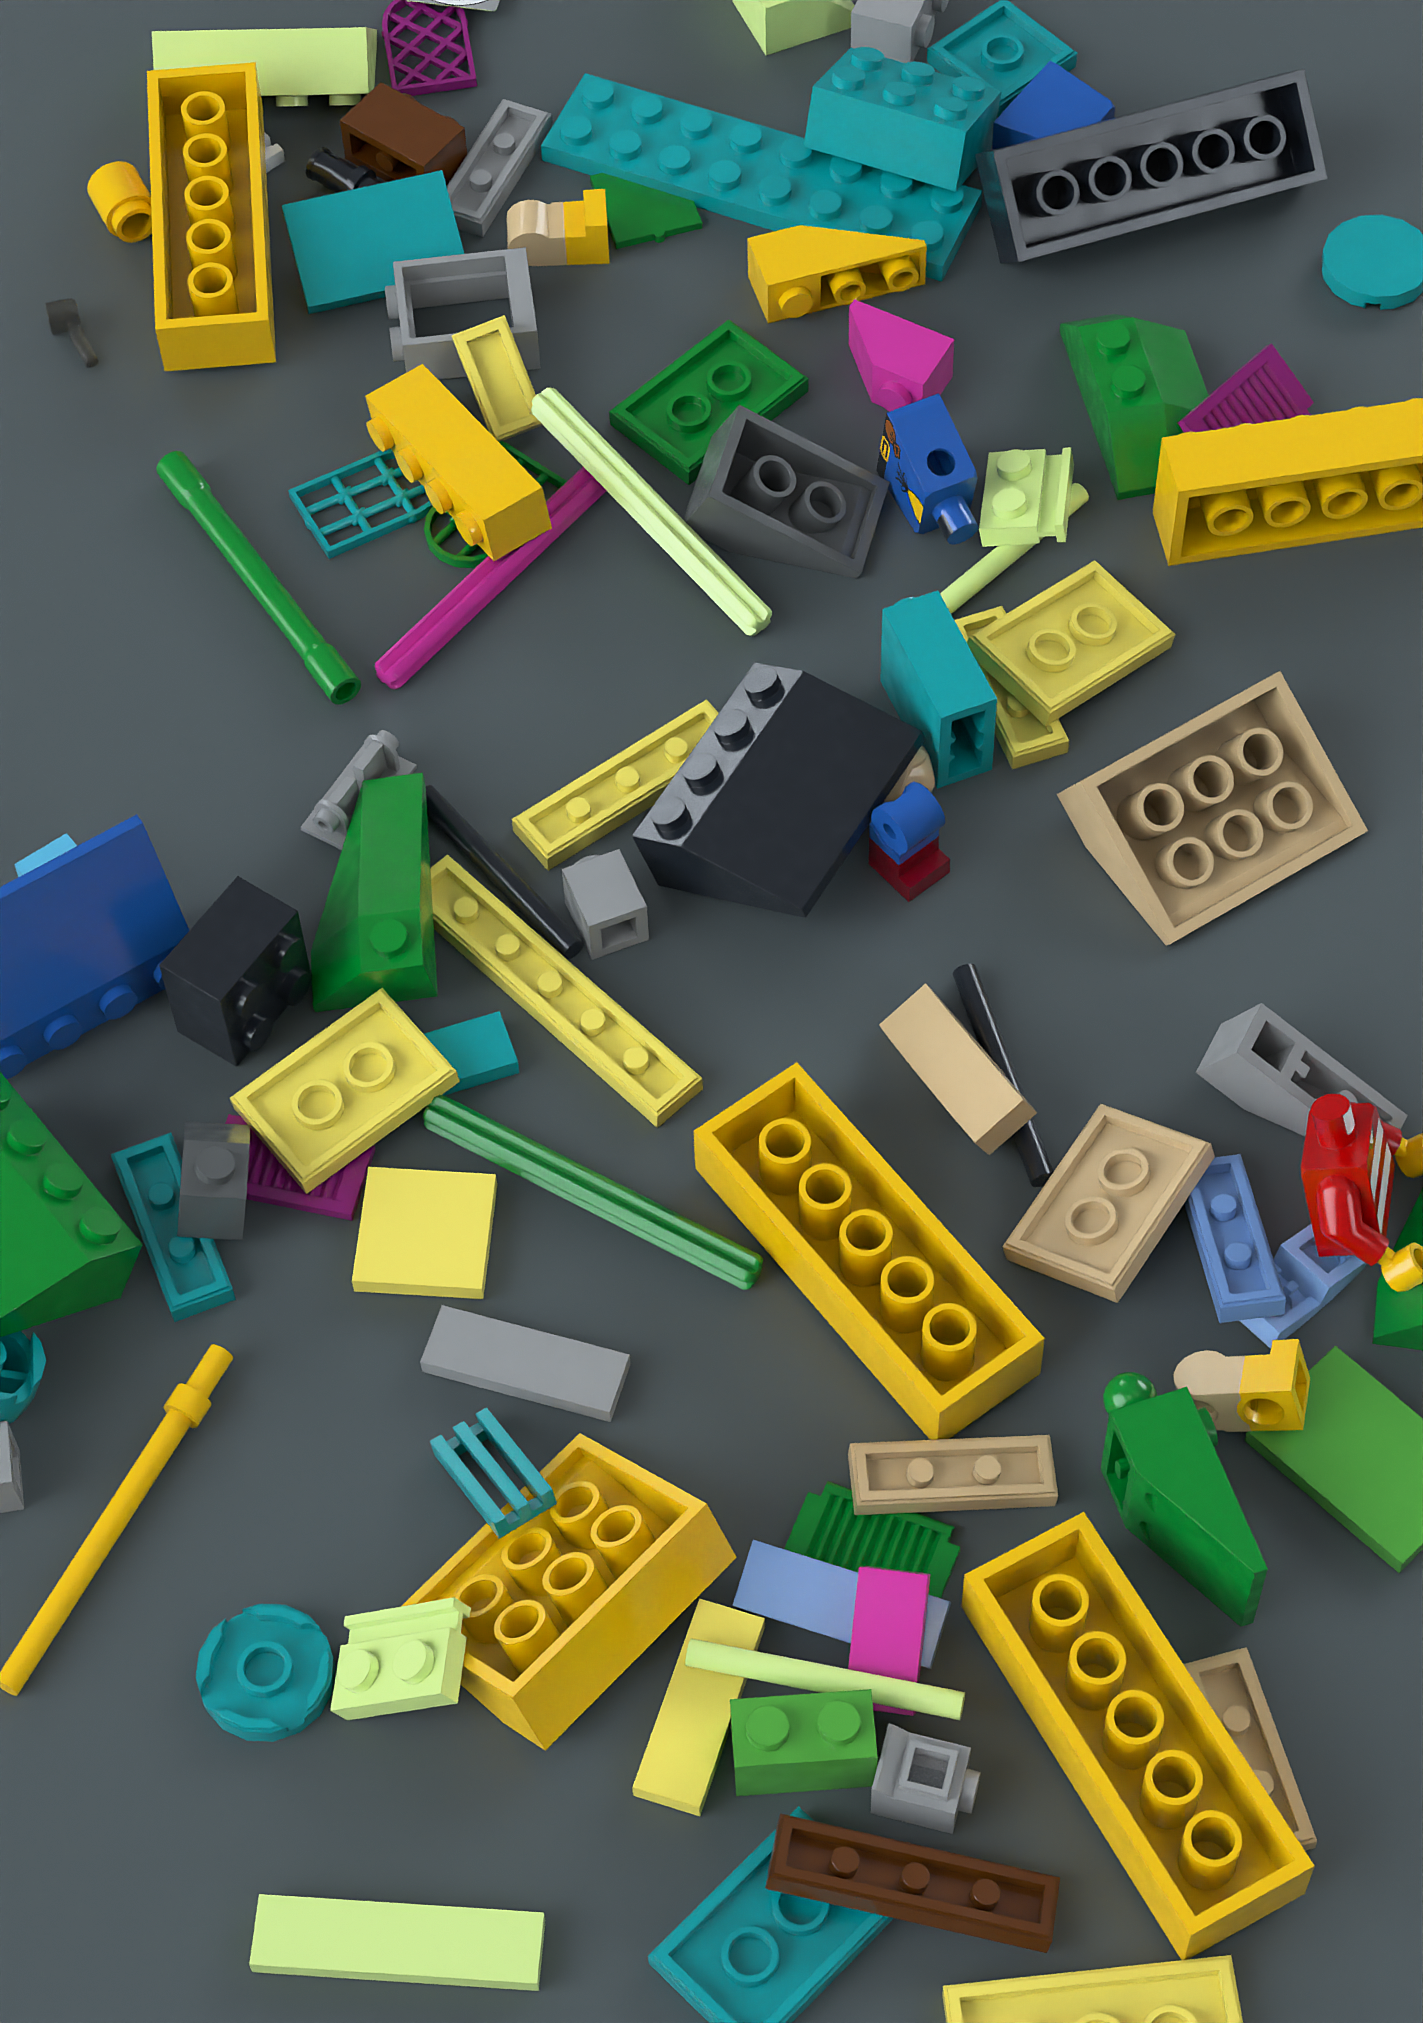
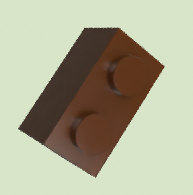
(401, 136)

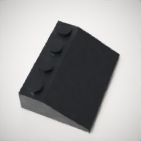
(775, 792)

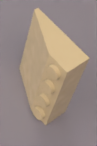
(1214, 810)

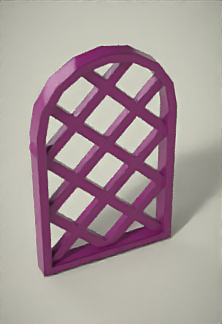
(427, 84)

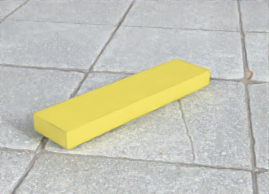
(611, 791)

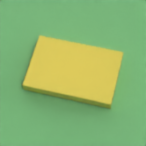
(1070, 642)
(344, 1090)

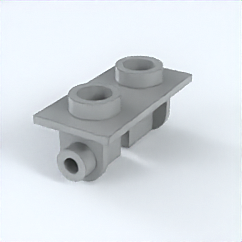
(334, 811)

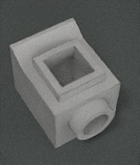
(923, 1780)

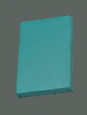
(352, 237)
(760, 1950)

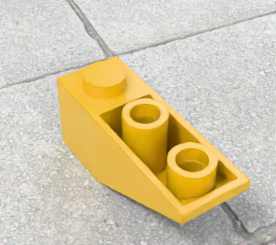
(825, 268)

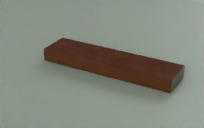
(913, 1883)

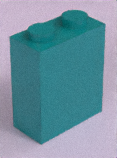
(938, 686)

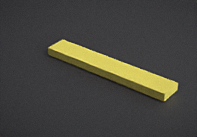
(559, 995)

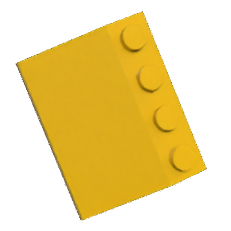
(576, 1587)

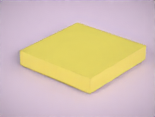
(425, 1233)

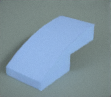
(1307, 1285)

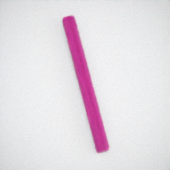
(483, 585)

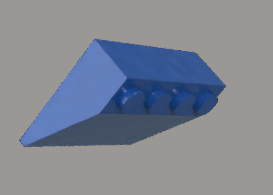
(82, 942)

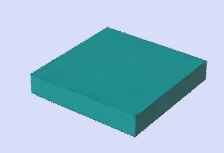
(1001, 50)

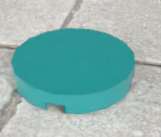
(1374, 261)
(266, 1672)

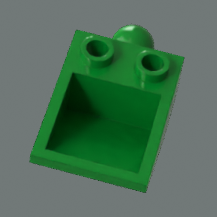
(1177, 1493)

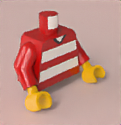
(1350, 1185)

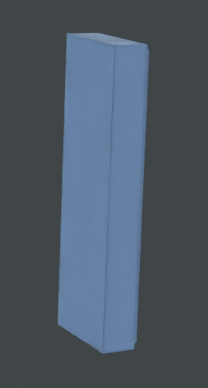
(1233, 1244)
(816, 1596)

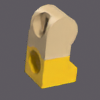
(561, 230)
(1251, 1389)

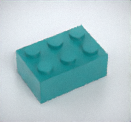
(902, 117)

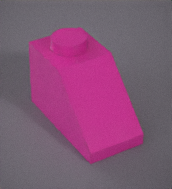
(898, 357)

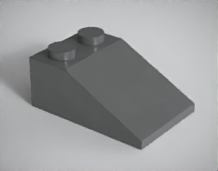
(784, 498)

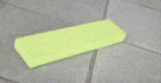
(398, 1942)

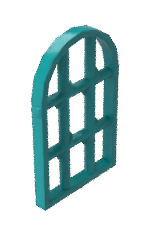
(359, 515)

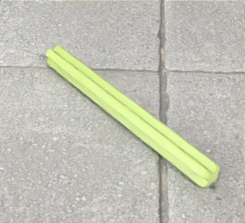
(651, 512)

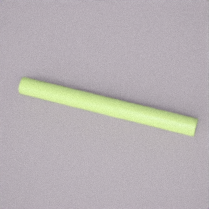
(996, 562)
(824, 1678)

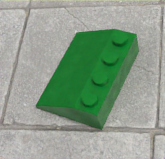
(57, 1231)

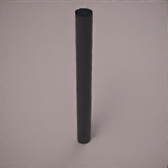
(502, 875)
(991, 1040)

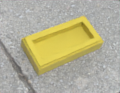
(497, 378)

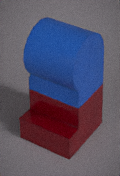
(907, 841)

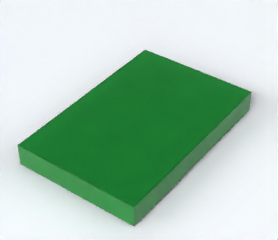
(698, 391)

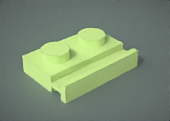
(1026, 497)
(401, 1659)

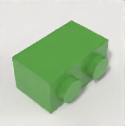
(803, 1742)

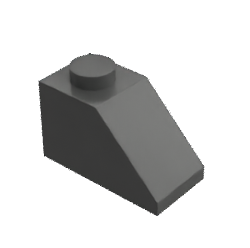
(214, 1180)

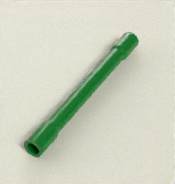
(319, 657)

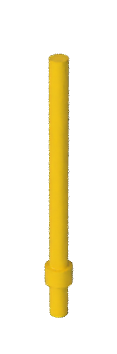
(184, 1410)

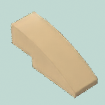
(957, 1070)

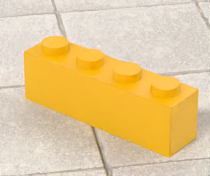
(457, 463)

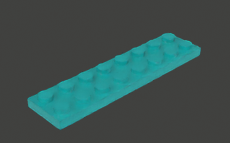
(750, 170)

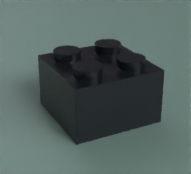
(237, 971)

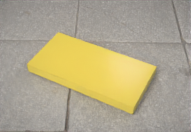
(1145, 1993)

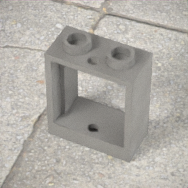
(456, 281)

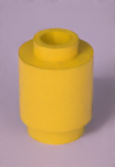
(122, 201)

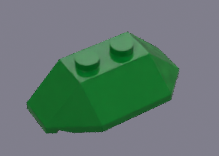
(1136, 389)

